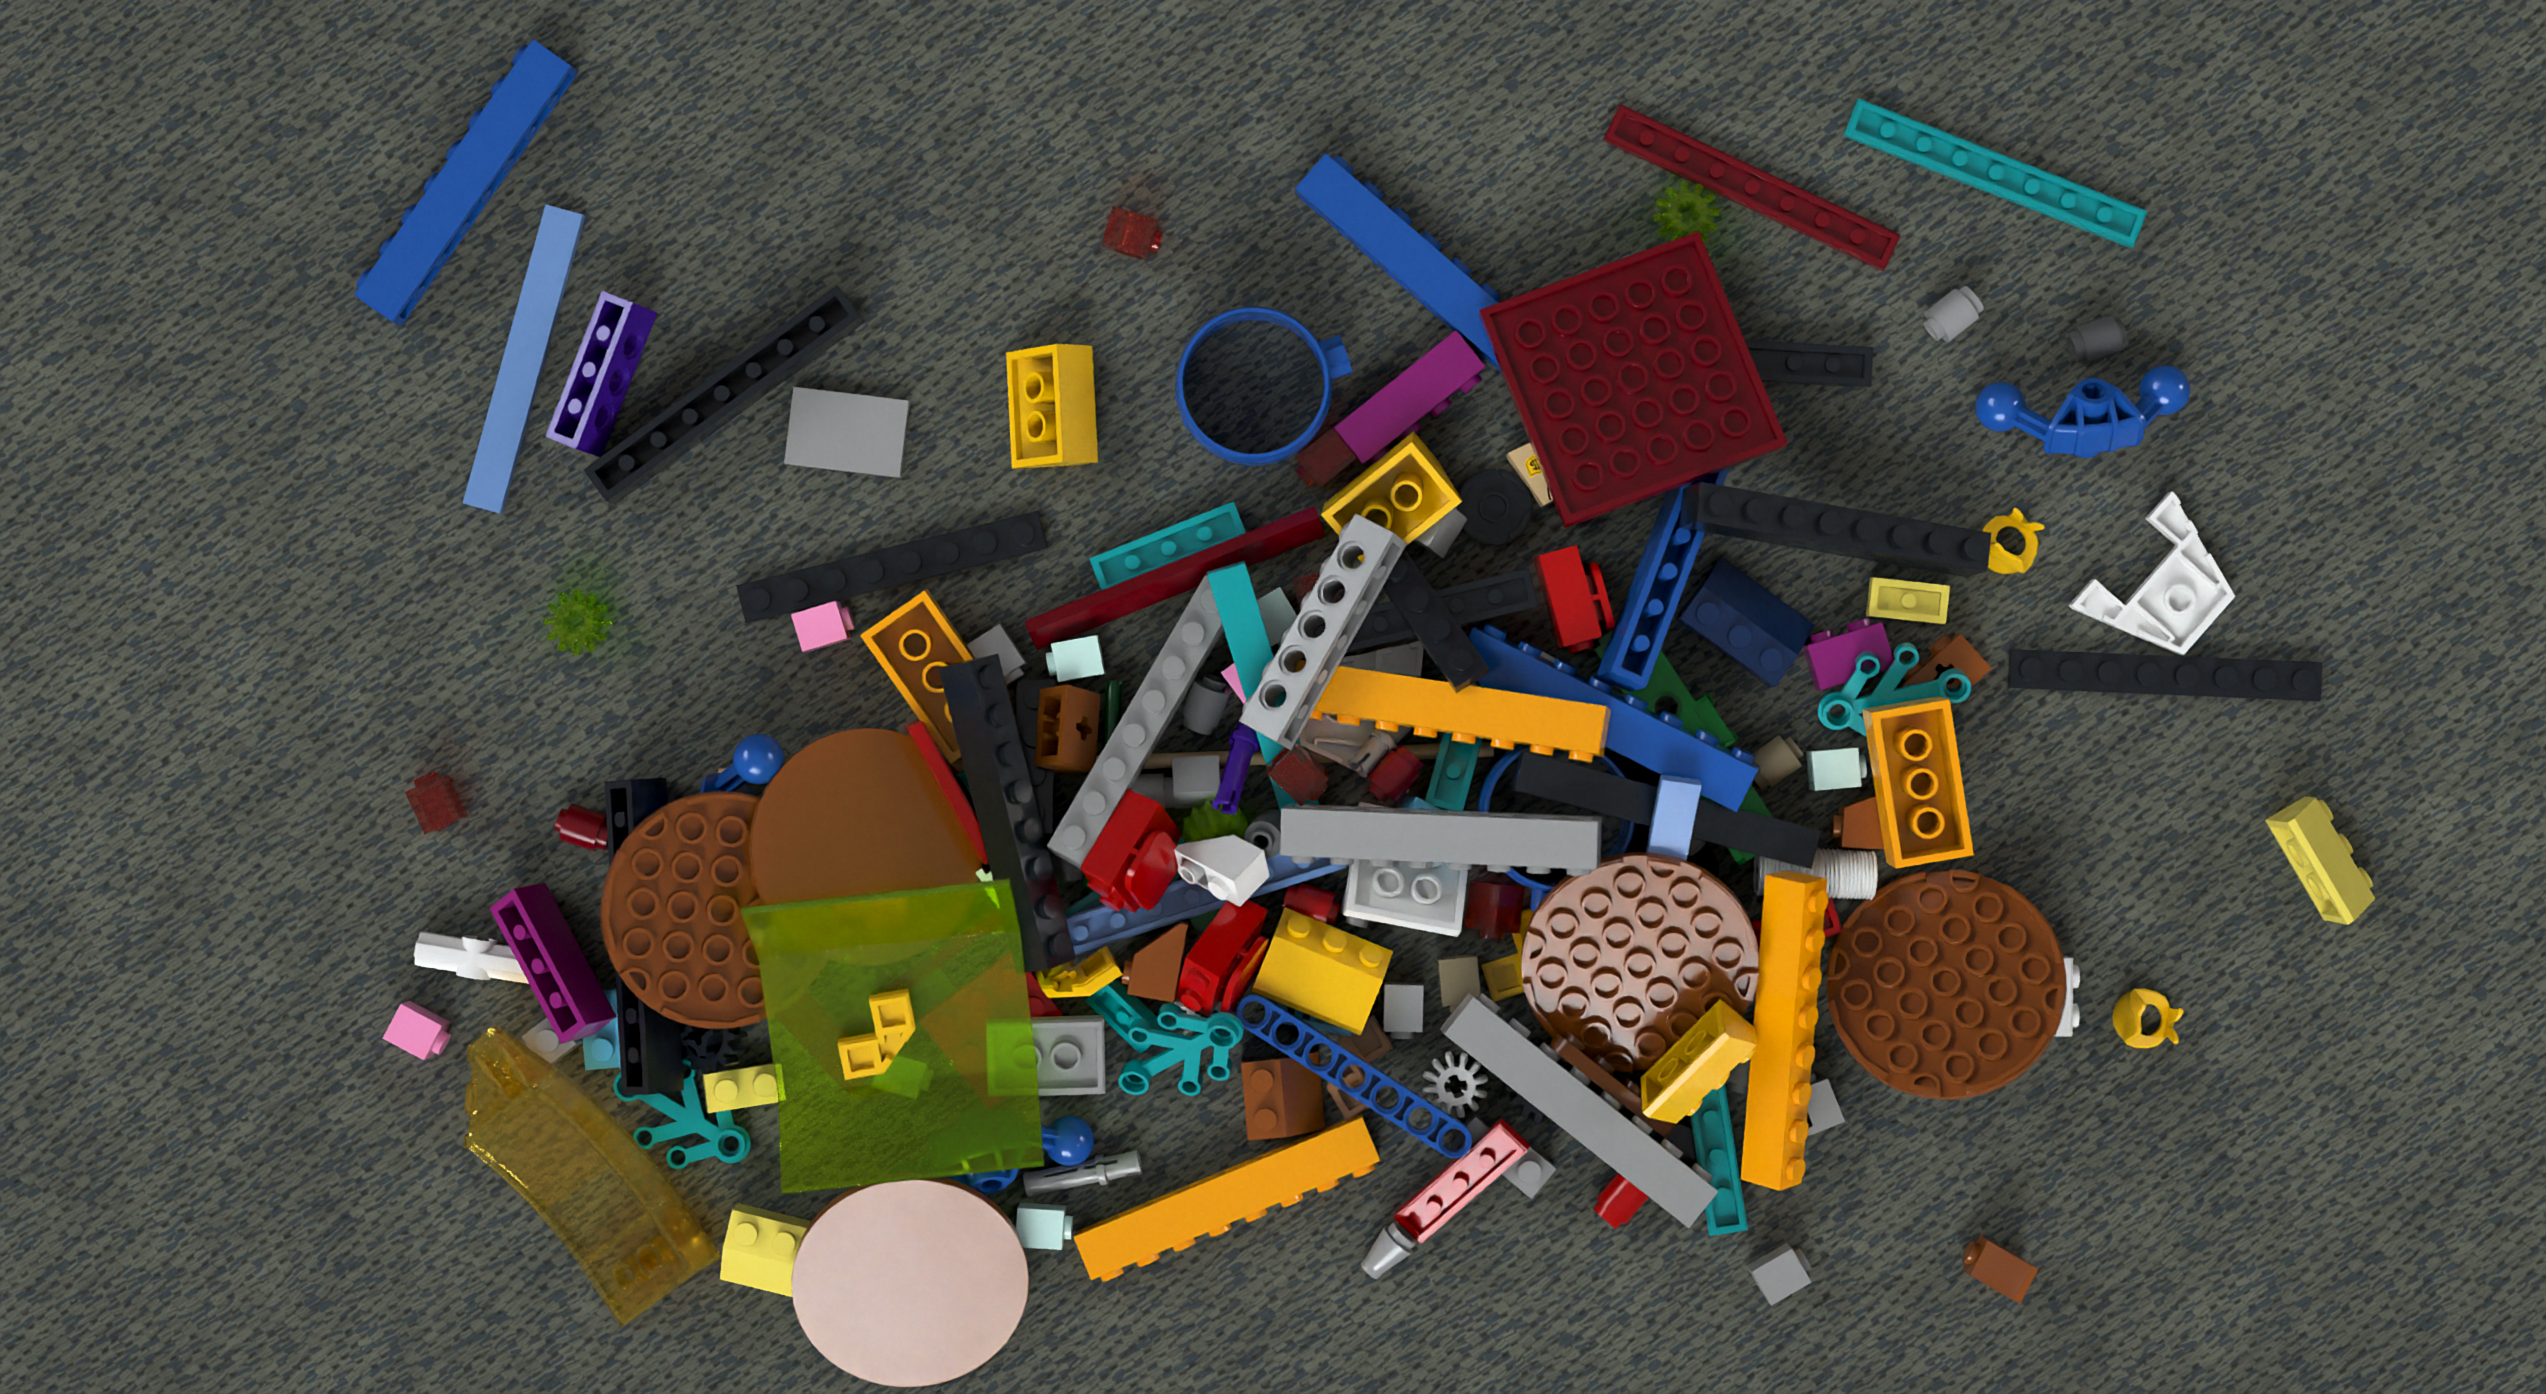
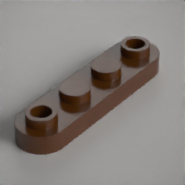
(1601, 1073)

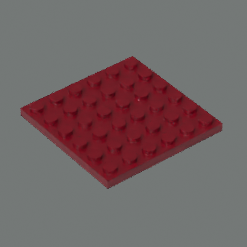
(1632, 379)

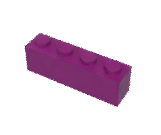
(1409, 398)
(553, 962)

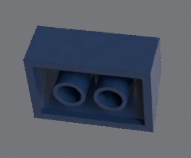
(1746, 623)

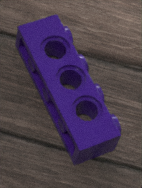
(601, 374)

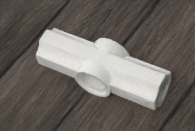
(468, 957)

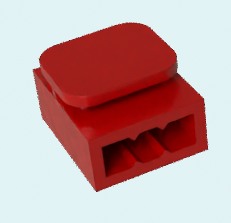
(1573, 598)
(1133, 855)
(1224, 959)

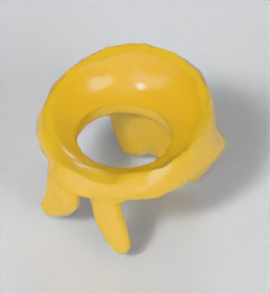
(2003, 561)
(2128, 1015)

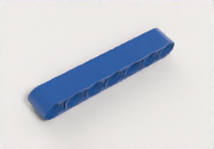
(1364, 1092)

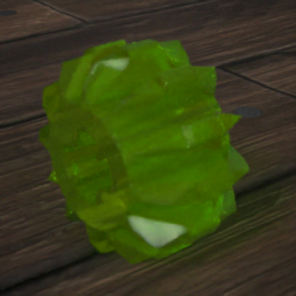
(1682, 200)
(568, 611)
(1211, 823)

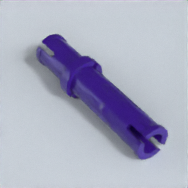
(1243, 745)

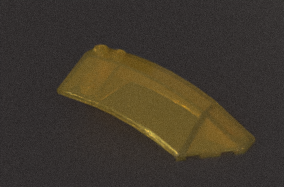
(582, 1176)

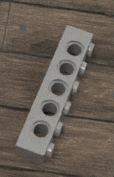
(1325, 652)

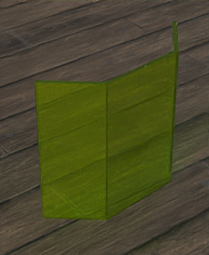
(963, 1081)

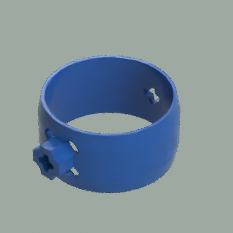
(1329, 354)
(1539, 888)

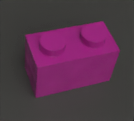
(1833, 657)

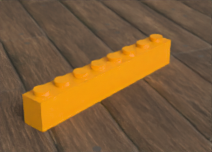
(1471, 713)
(1784, 1029)
(1227, 1197)

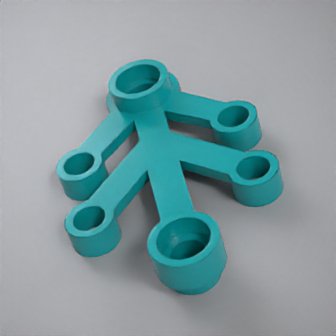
(1885, 690)
(1219, 1030)
(690, 1120)

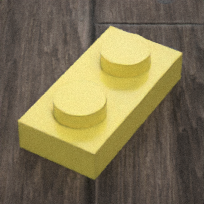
(1908, 601)
(740, 1088)

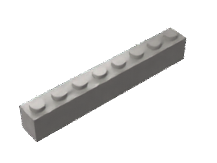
(1140, 727)
(1441, 837)
(1580, 1110)

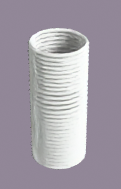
(1856, 869)

